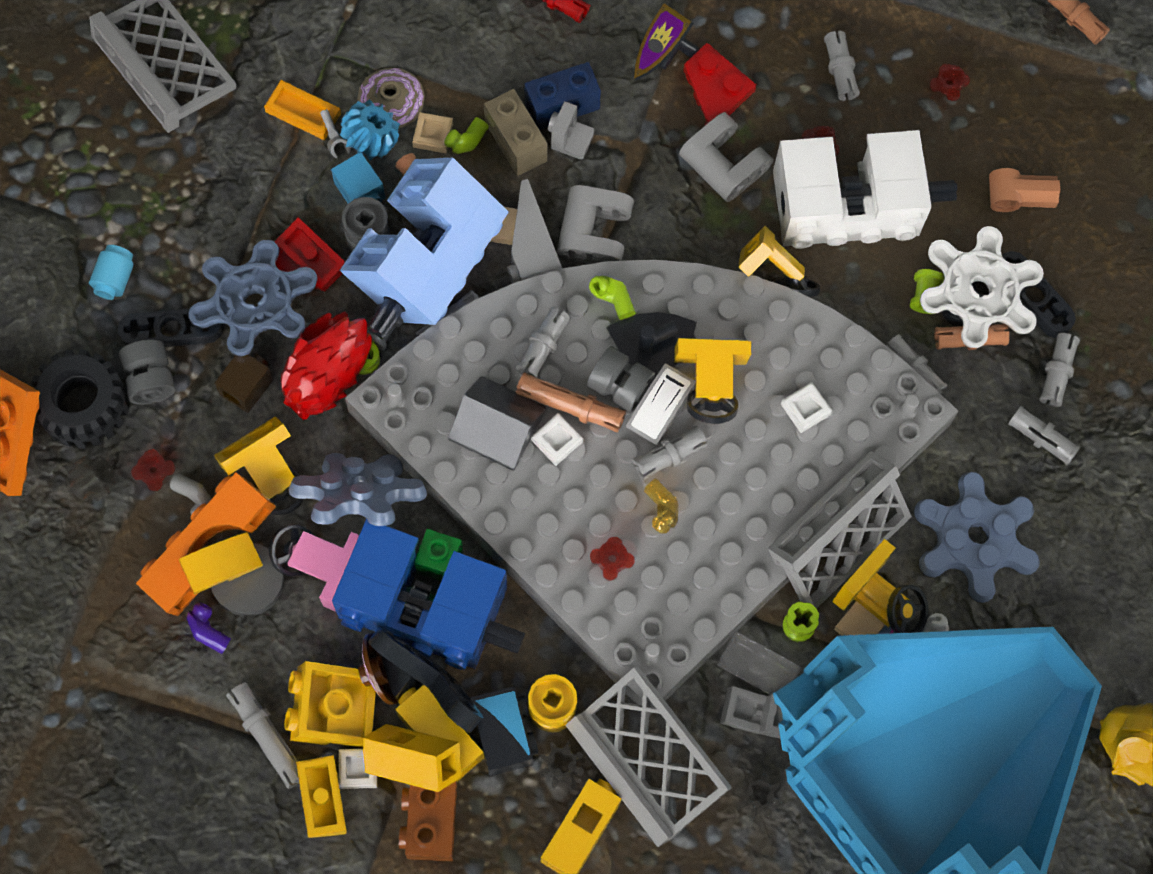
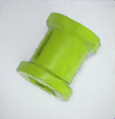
(925, 279)
(800, 610)

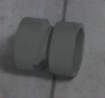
(361, 215)
(146, 371)
(610, 372)

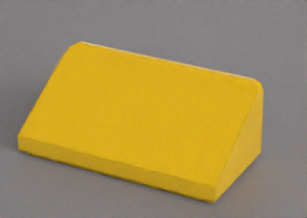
(321, 797)

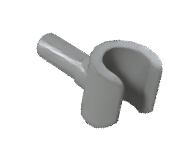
(332, 133)

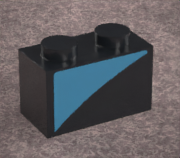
(504, 732)

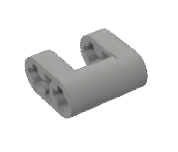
(704, 157)
(576, 236)

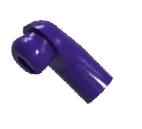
(202, 629)

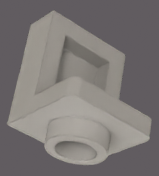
(568, 134)

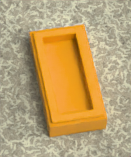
(300, 109)

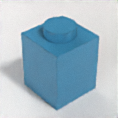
(357, 179)

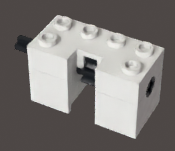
(882, 202)

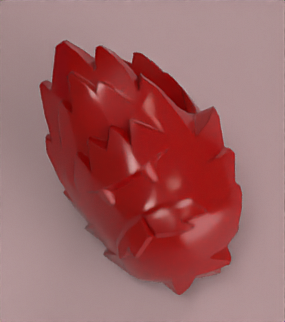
(324, 363)

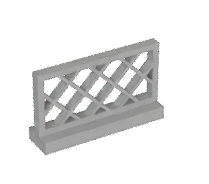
(142, 77)
(831, 519)
(620, 768)

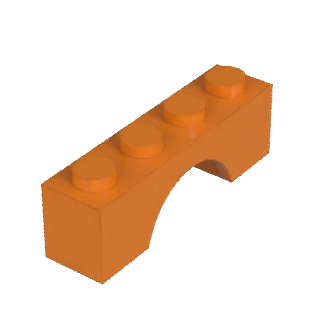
(234, 507)

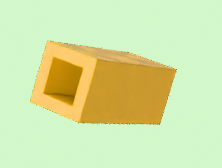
(424, 714)
(412, 757)
(581, 828)

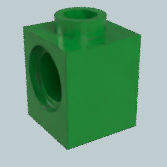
(435, 554)

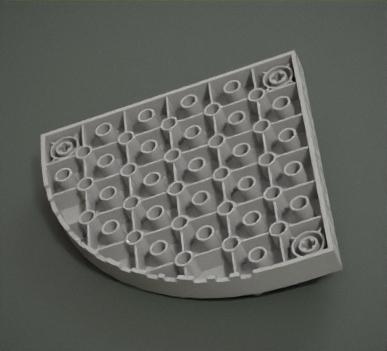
(732, 496)

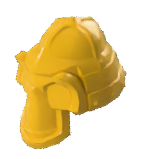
(1129, 741)

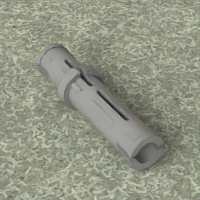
(261, 727)

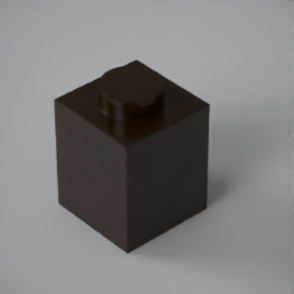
(244, 380)

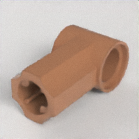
(1012, 190)

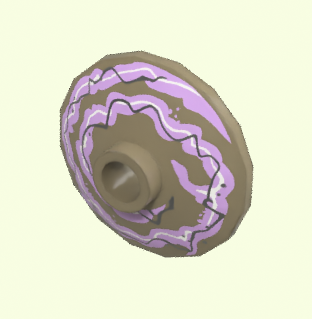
(406, 101)

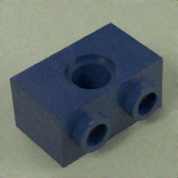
(572, 85)

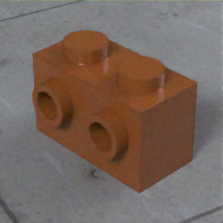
(429, 823)

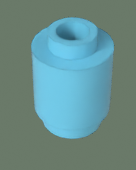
(111, 272)

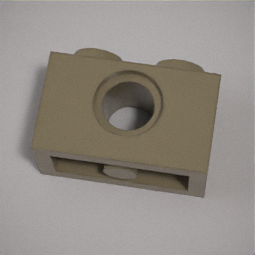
(515, 132)

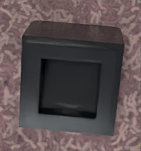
(398, 679)

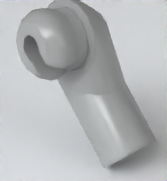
(190, 489)

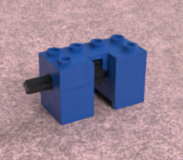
(450, 624)

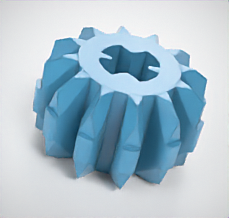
(369, 129)

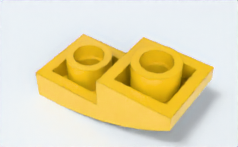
(220, 562)

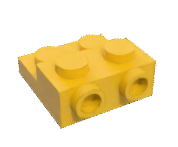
(329, 705)

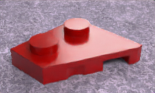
(716, 83)
(304, 248)

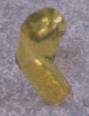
(666, 506)

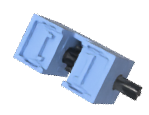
(425, 270)

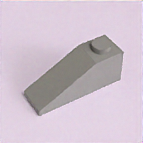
(531, 246)

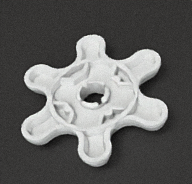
(988, 266)

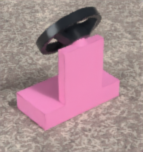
(313, 557)

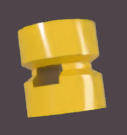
(552, 702)

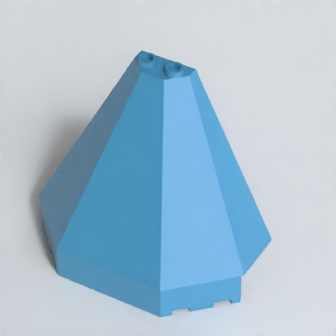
(940, 747)

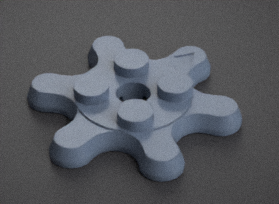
(239, 282)
(357, 489)
(959, 552)

